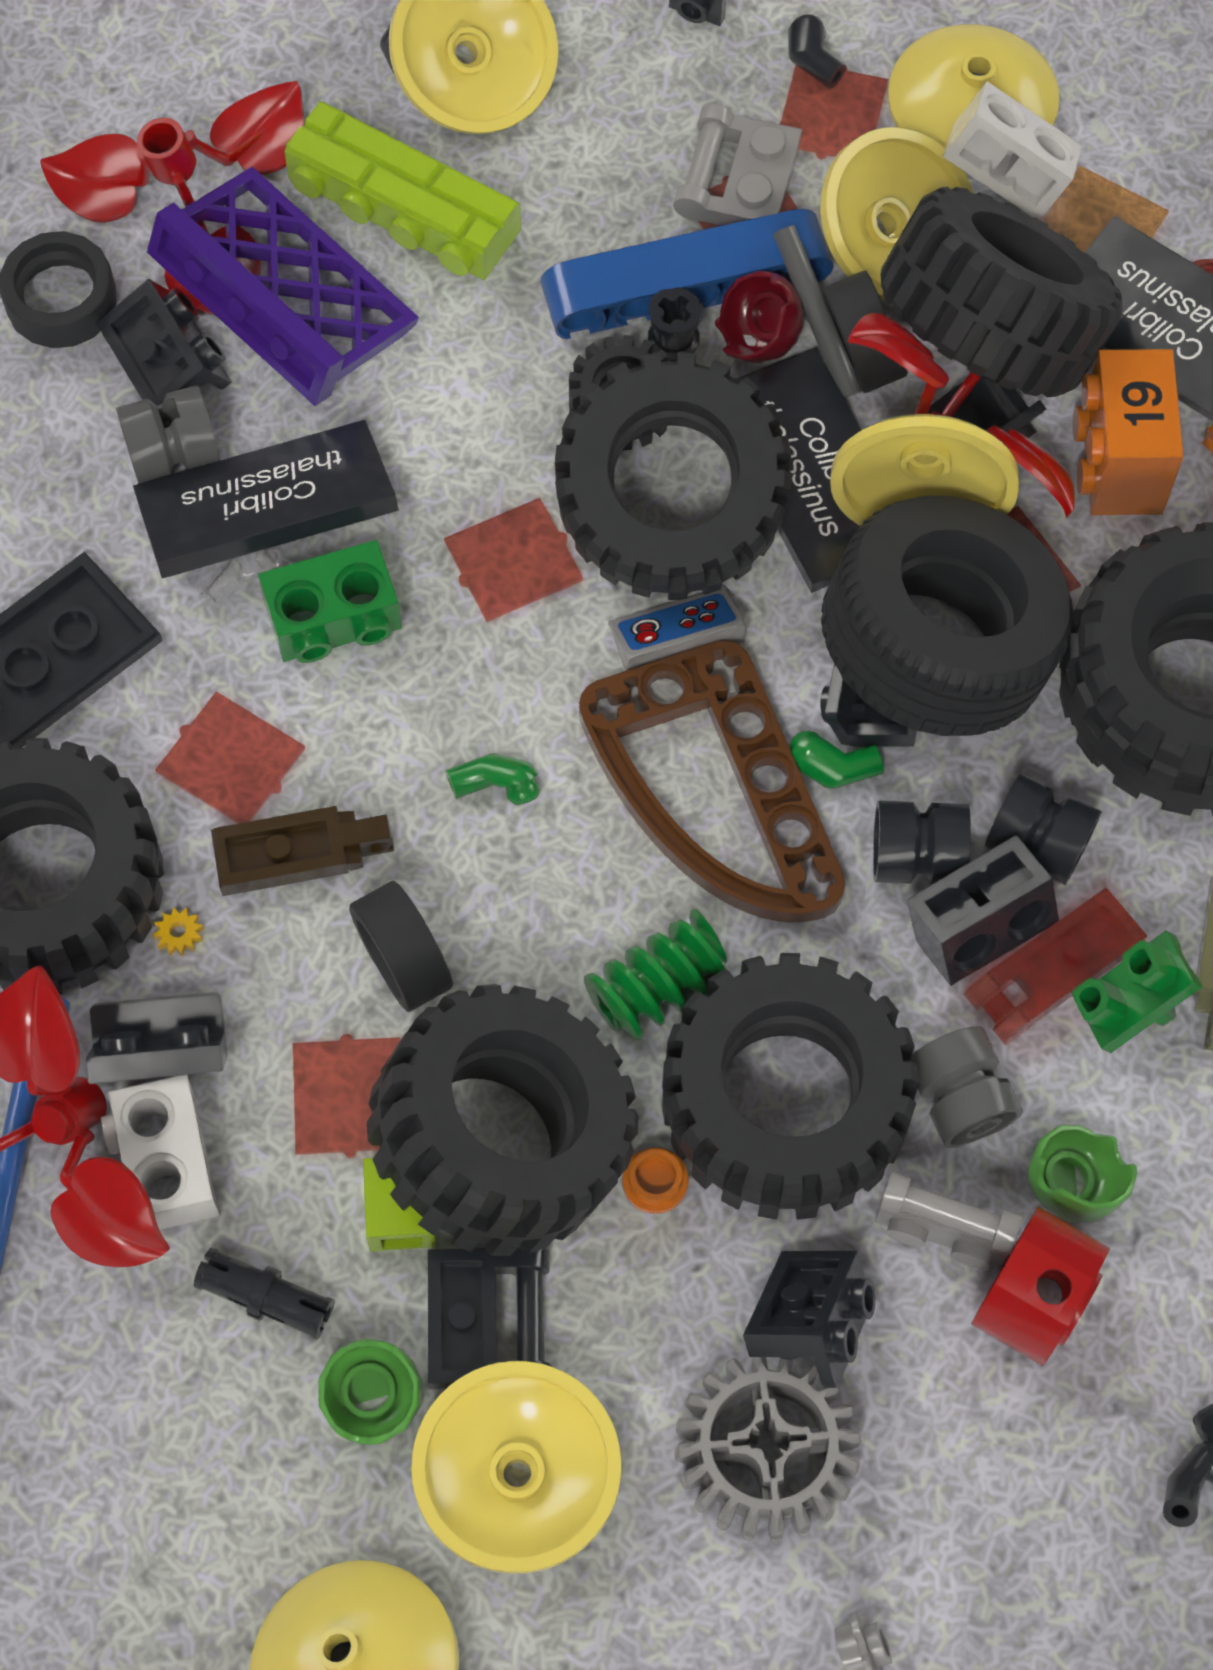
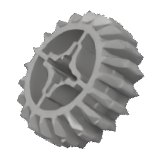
(735, 1451)

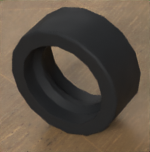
(49, 251)
(848, 303)
(401, 945)

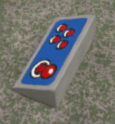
(677, 628)

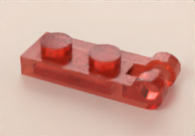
(1055, 964)

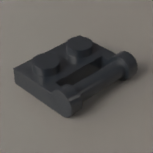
(465, 1311)

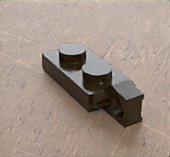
(296, 848)

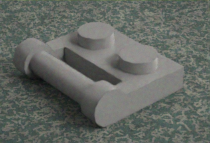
(758, 172)
(971, 1232)

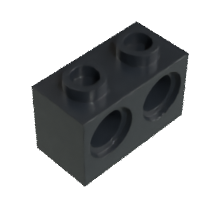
(983, 910)

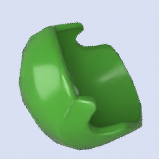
(1105, 1174)
(363, 1373)

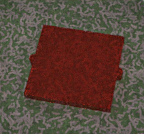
(833, 115)
(513, 559)
(230, 759)
(334, 1093)

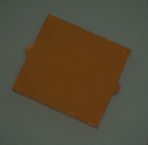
(1092, 203)

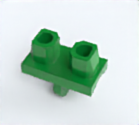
(1137, 991)

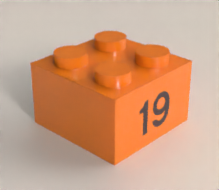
(1129, 432)

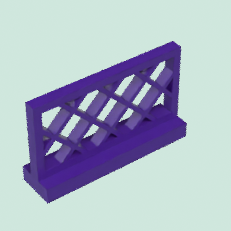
(251, 302)

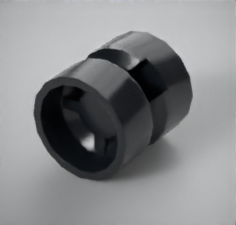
(1049, 830)
(919, 842)

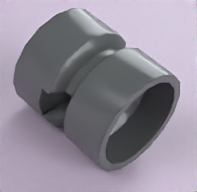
(168, 434)
(966, 1093)

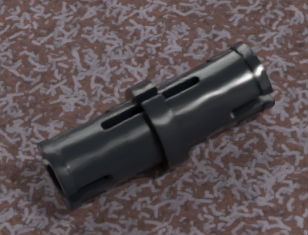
(263, 1293)

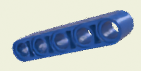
(618, 284)

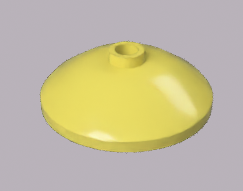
(509, 69)
(936, 80)
(881, 179)
(921, 458)
(506, 1418)
(371, 1604)

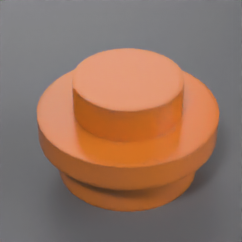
(655, 1180)

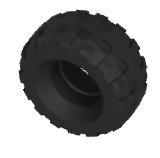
(1107, 684)

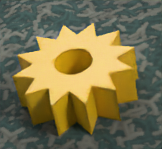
(178, 943)

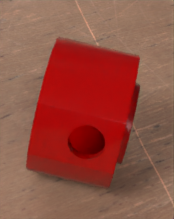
(1013, 1307)

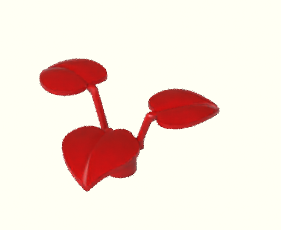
(102, 172)
(900, 345)
(105, 1207)

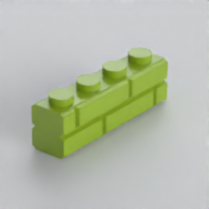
(402, 191)

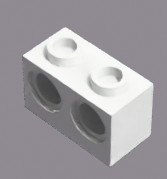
(1012, 151)
(173, 1152)

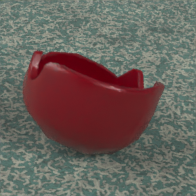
(764, 308)

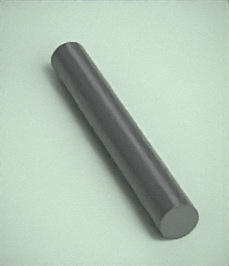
(817, 311)

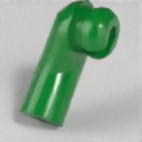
(830, 765)
(495, 770)

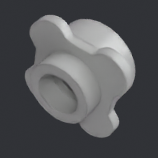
(862, 1644)

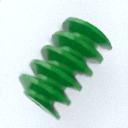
(657, 974)

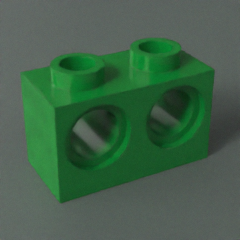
(325, 588)

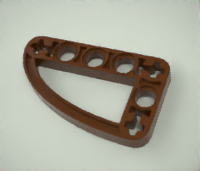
(792, 802)

